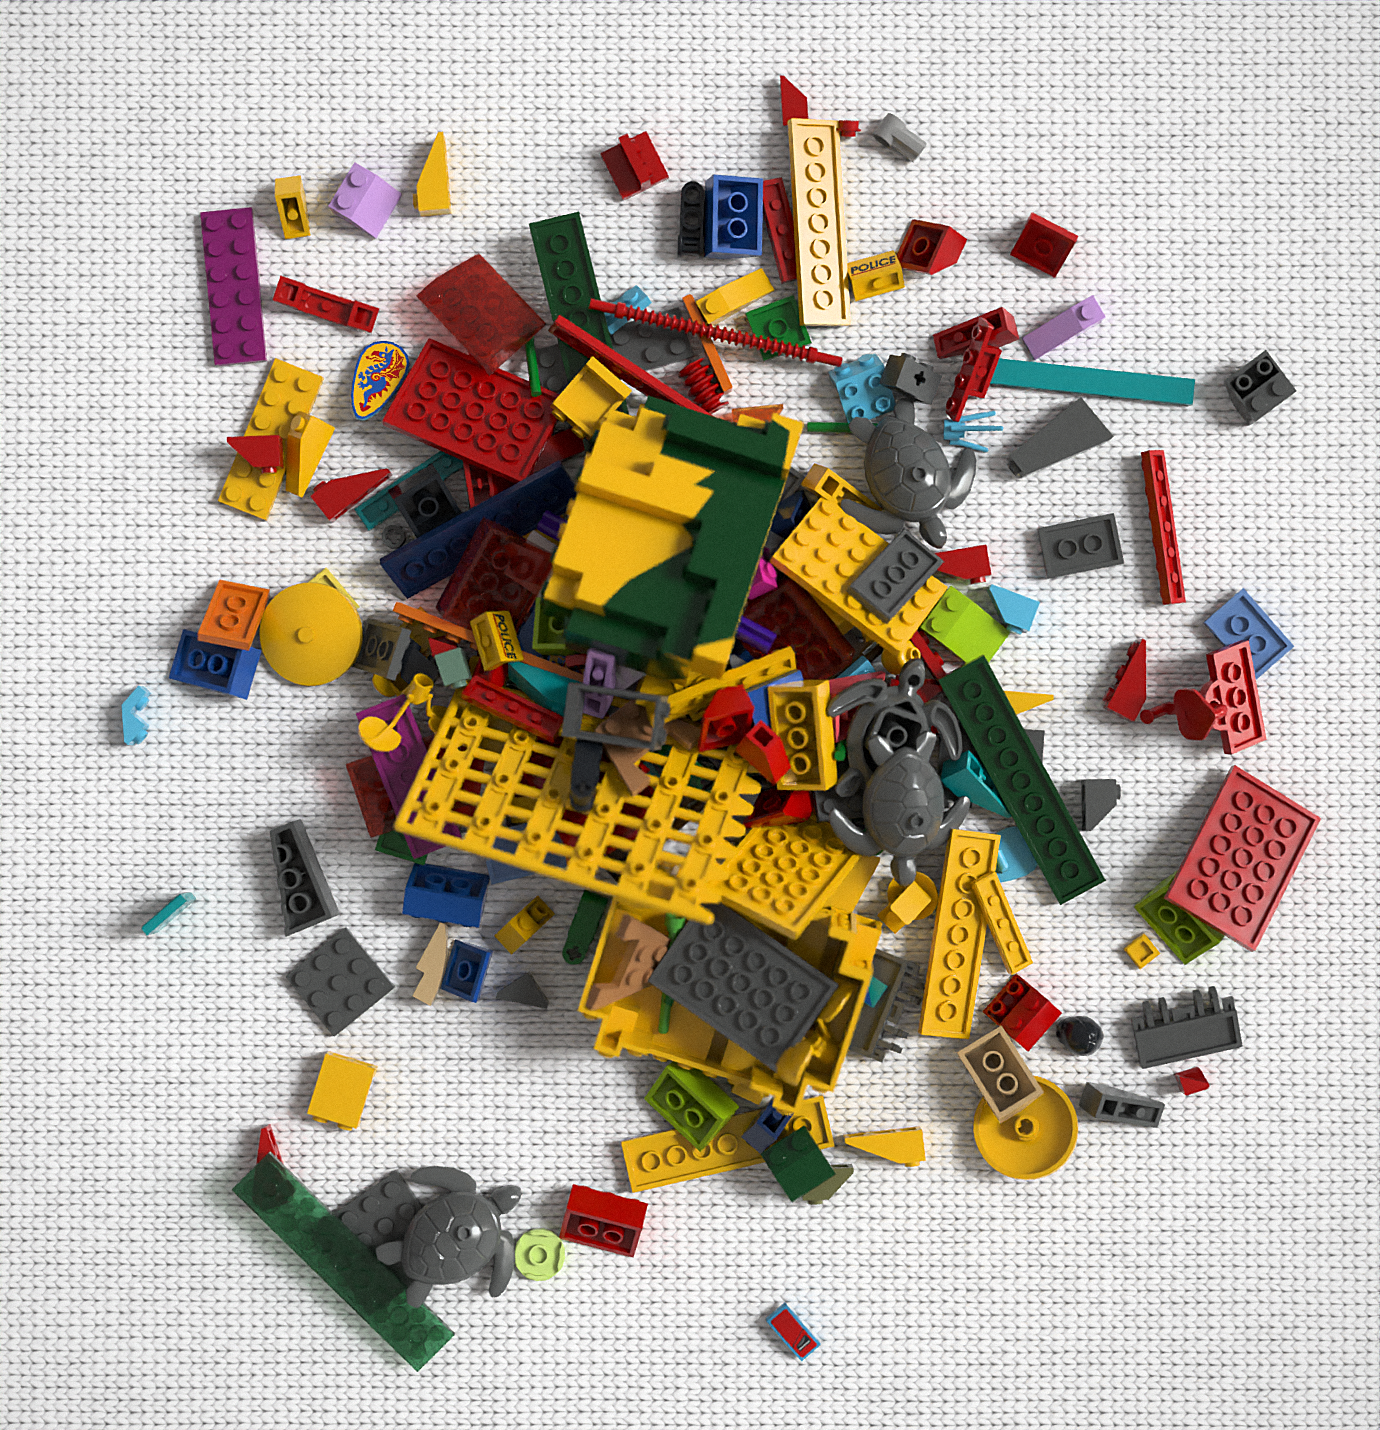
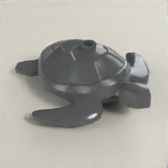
(908, 476)
(892, 714)
(901, 807)
(454, 1235)

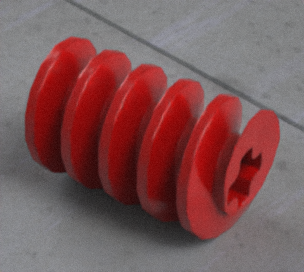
(702, 387)

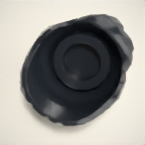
(1080, 1035)

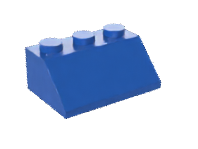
(733, 217)
(446, 895)

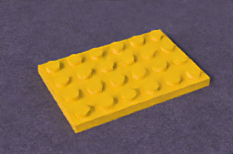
(829, 555)
(785, 874)

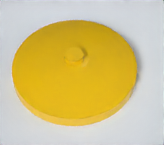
(311, 634)
(1031, 1141)

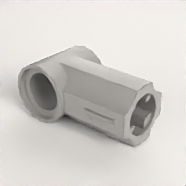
(894, 134)

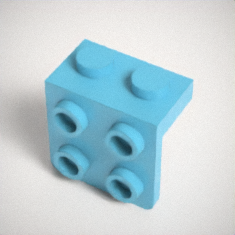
(860, 388)

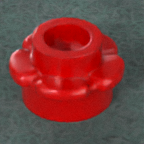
(848, 128)

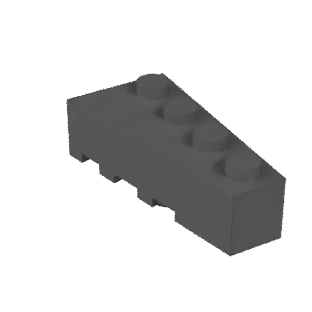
(300, 879)

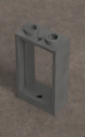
(574, 712)

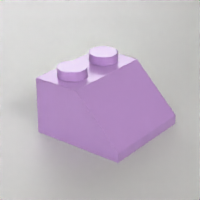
(364, 200)

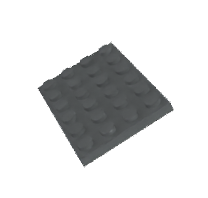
(743, 983)

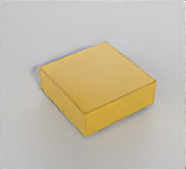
(1141, 951)

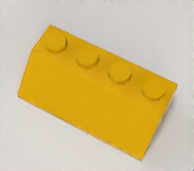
(806, 733)

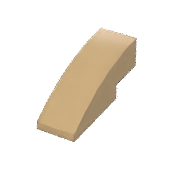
(433, 966)

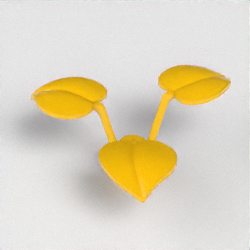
(380, 735)
(795, 1058)

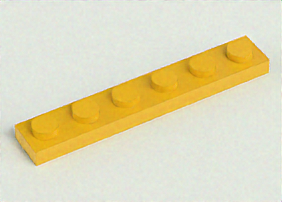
(749, 675)

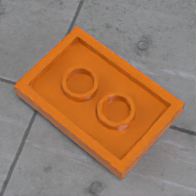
(233, 615)

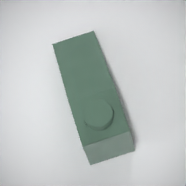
(454, 668)

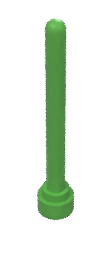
(674, 927)

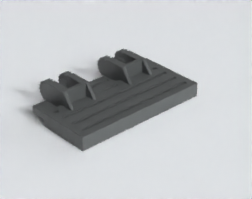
(872, 1021)
(1187, 1034)

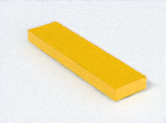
(1001, 922)

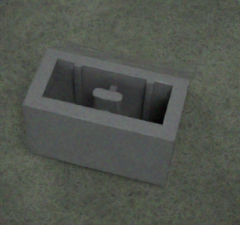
(1258, 388)

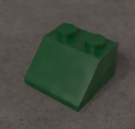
(798, 1164)

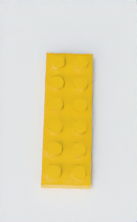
(283, 395)

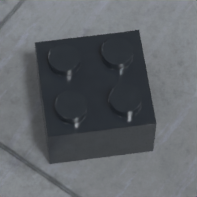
(424, 501)

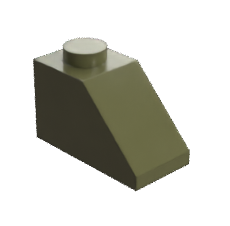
(830, 1187)

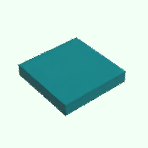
(168, 913)

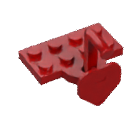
(1223, 704)

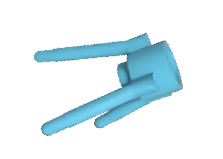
(956, 430)

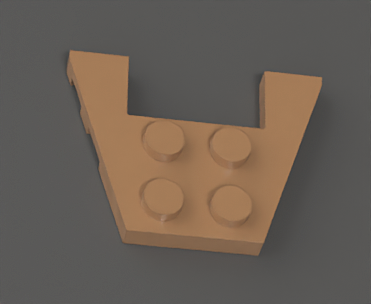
(633, 722)
(638, 963)

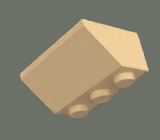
(1000, 1074)

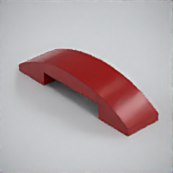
(325, 305)

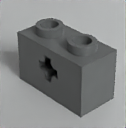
(910, 378)

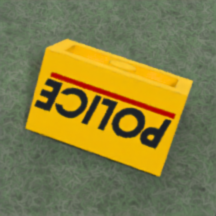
(875, 275)
(496, 639)

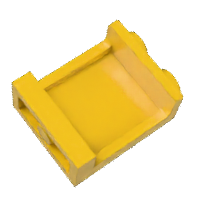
(589, 398)
(341, 1090)

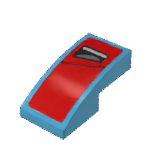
(793, 1331)

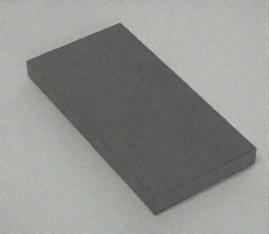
(895, 576)

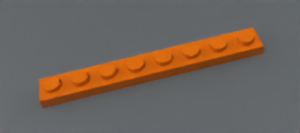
(457, 633)

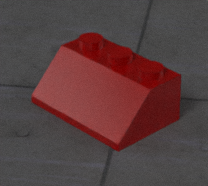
(603, 1220)

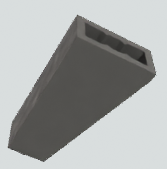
(1064, 437)

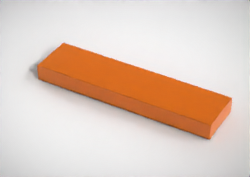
(708, 346)

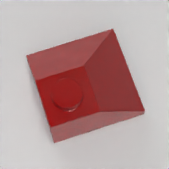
(930, 247)
(726, 719)
(780, 808)

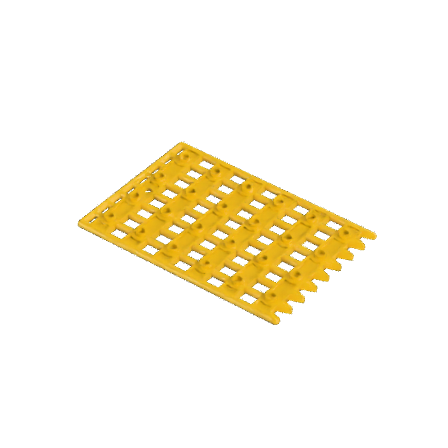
(596, 834)

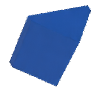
(466, 970)

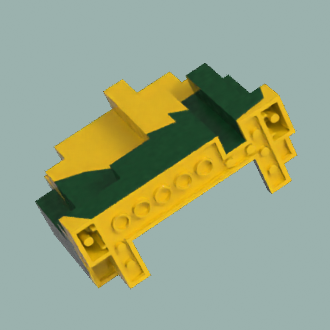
(667, 536)

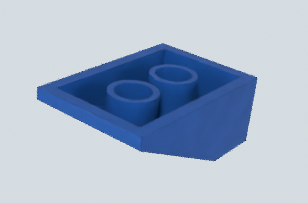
(214, 666)

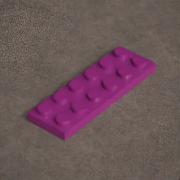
(233, 286)
(401, 766)

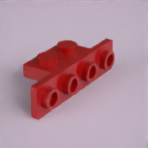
(976, 372)

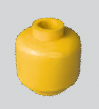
(895, 664)

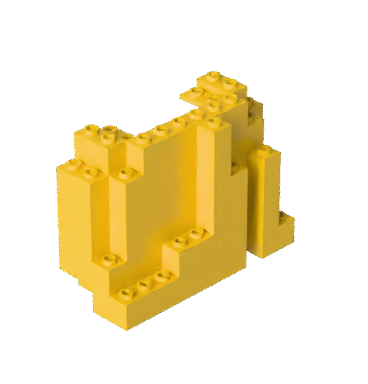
(832, 942)

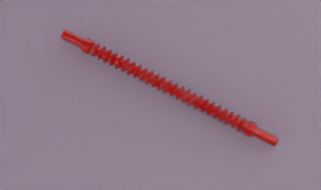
(810, 354)

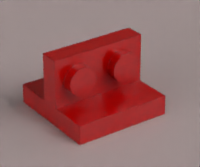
(634, 165)
(1044, 245)

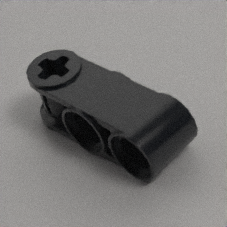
(691, 237)
(585, 774)

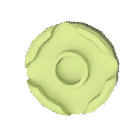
(539, 1254)

